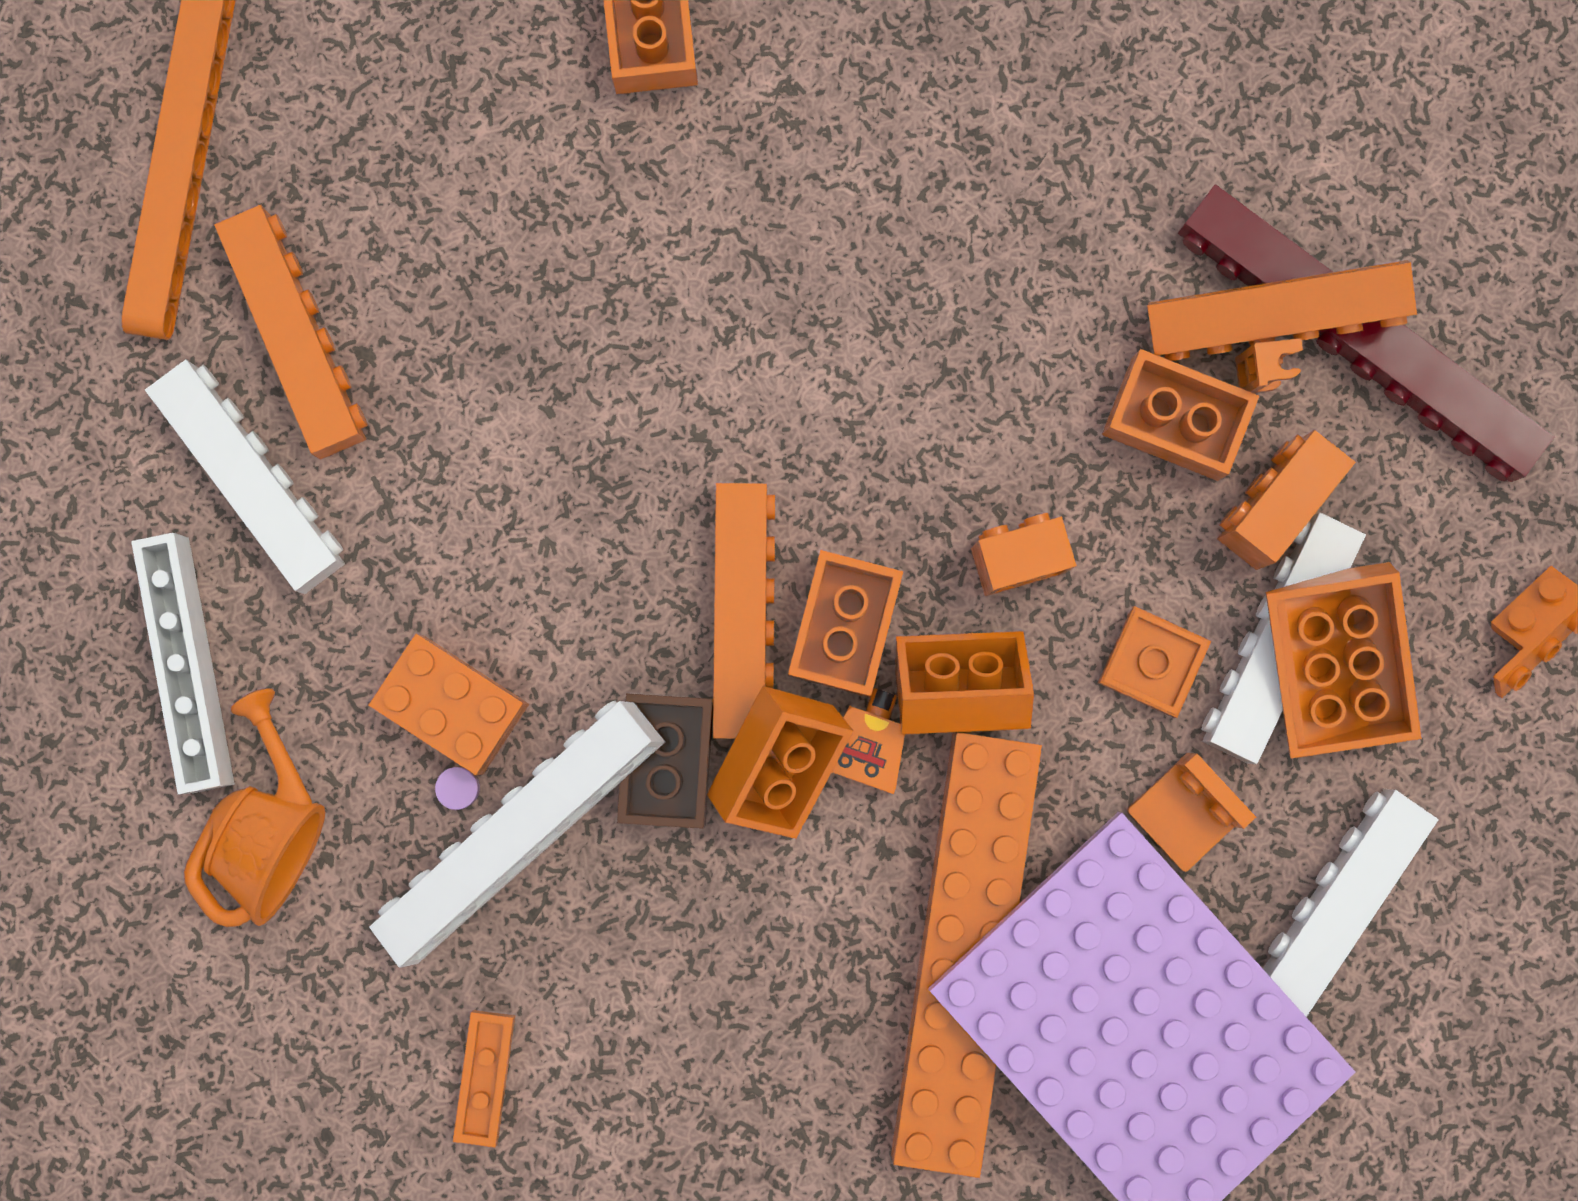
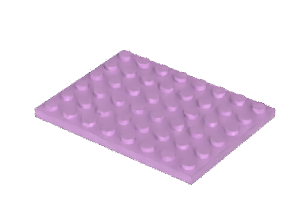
(1141, 1025)

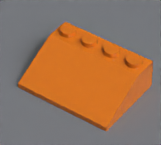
(1344, 661)

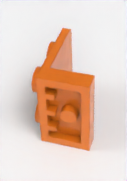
(1189, 811)

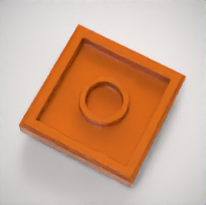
(1154, 662)

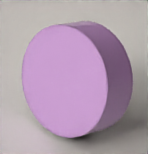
(457, 788)

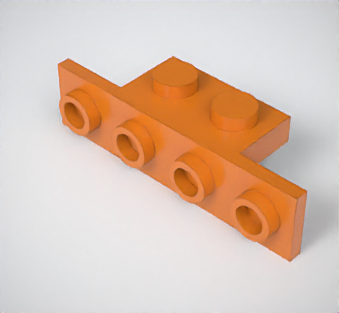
(1536, 627)

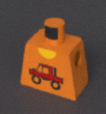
(875, 744)

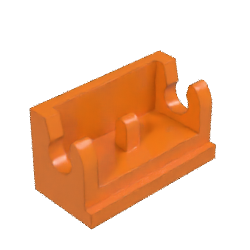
(1260, 365)

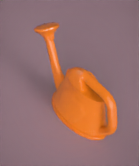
(255, 838)

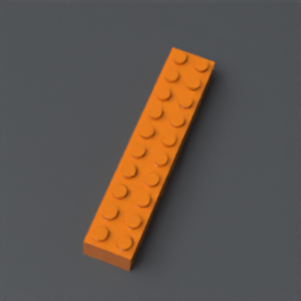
(971, 890)

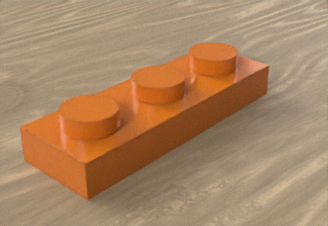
(484, 1078)

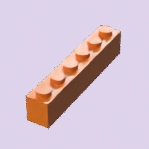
(1283, 308)
(291, 332)
(741, 602)

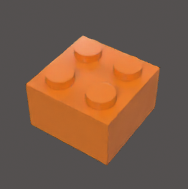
(1022, 555)

